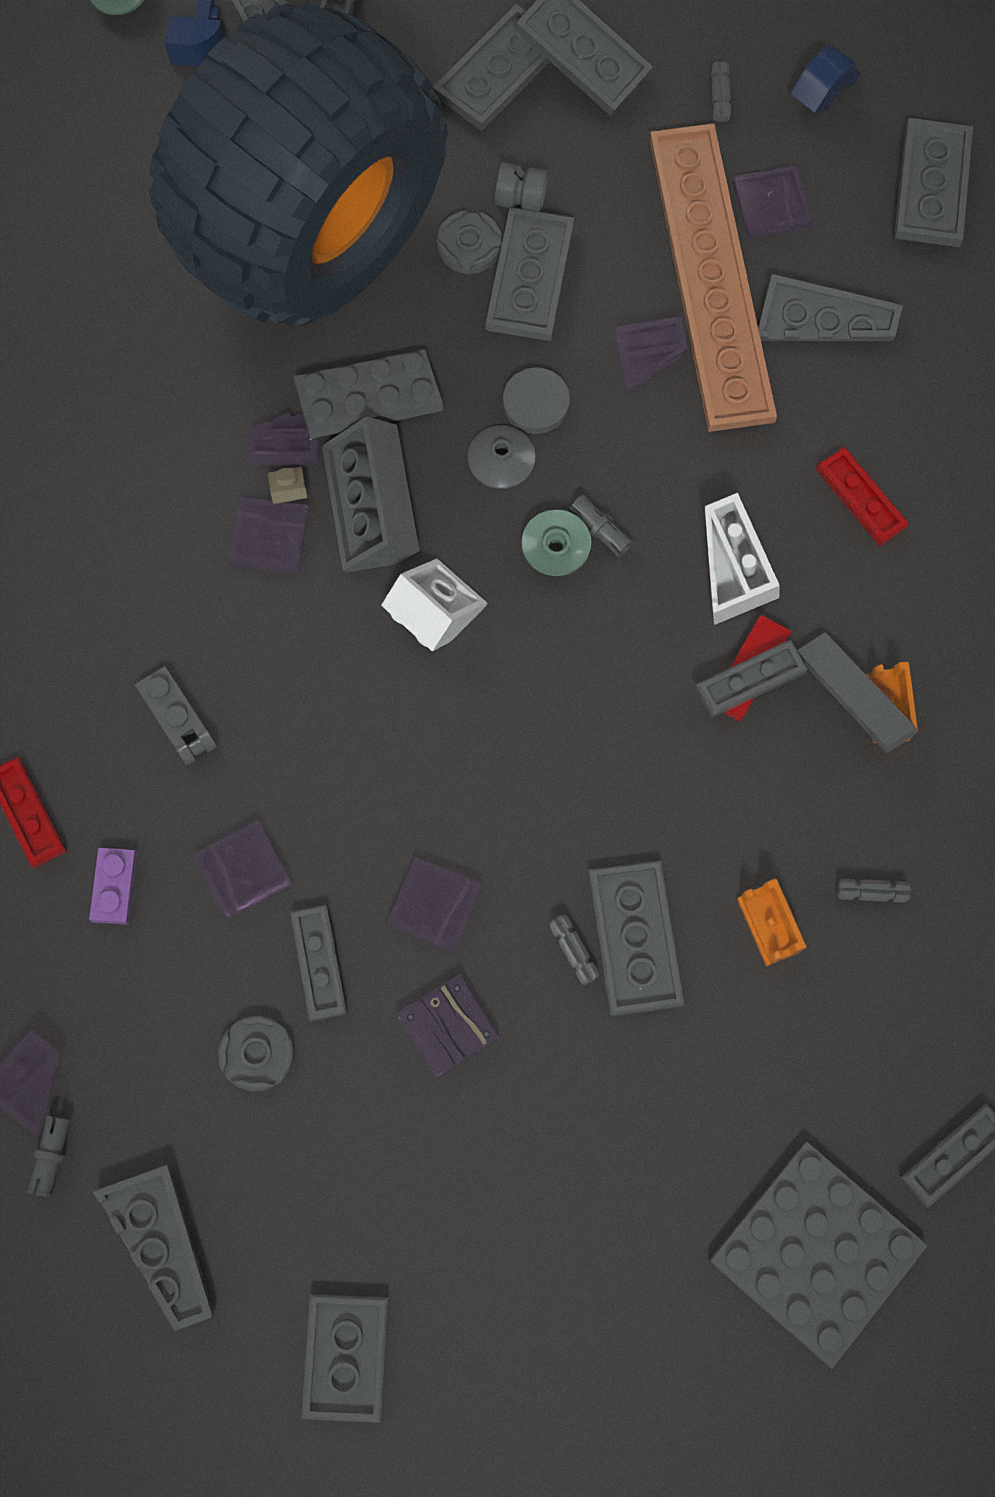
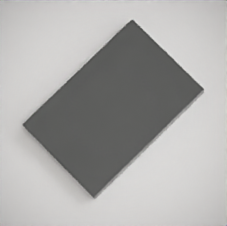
(345, 1358)

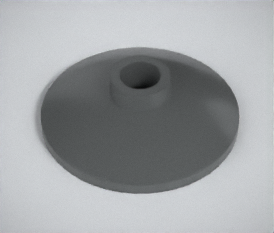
(498, 470)

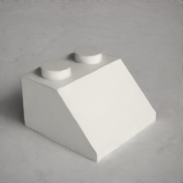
(433, 603)

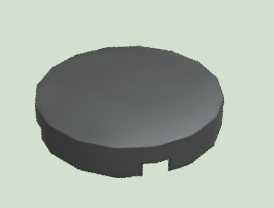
(469, 242)
(536, 400)
(256, 1053)

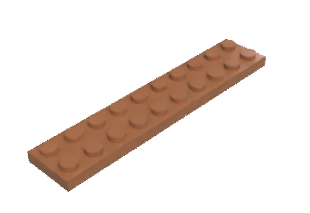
(712, 278)

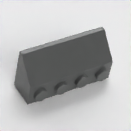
(370, 496)

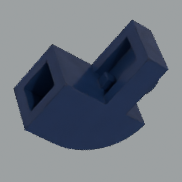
(193, 38)
(825, 78)

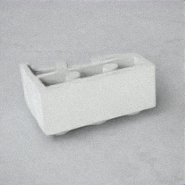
(737, 561)

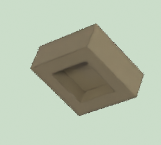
(287, 485)

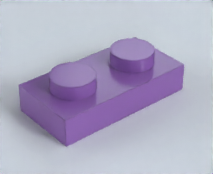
(113, 886)

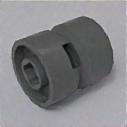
(521, 187)

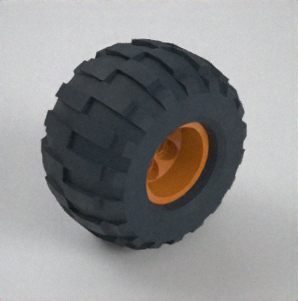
(297, 162)

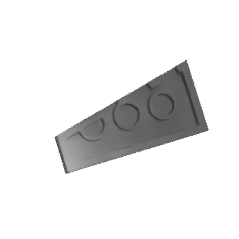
(820, 313)
(155, 1231)

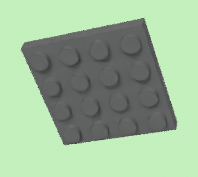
(818, 1254)

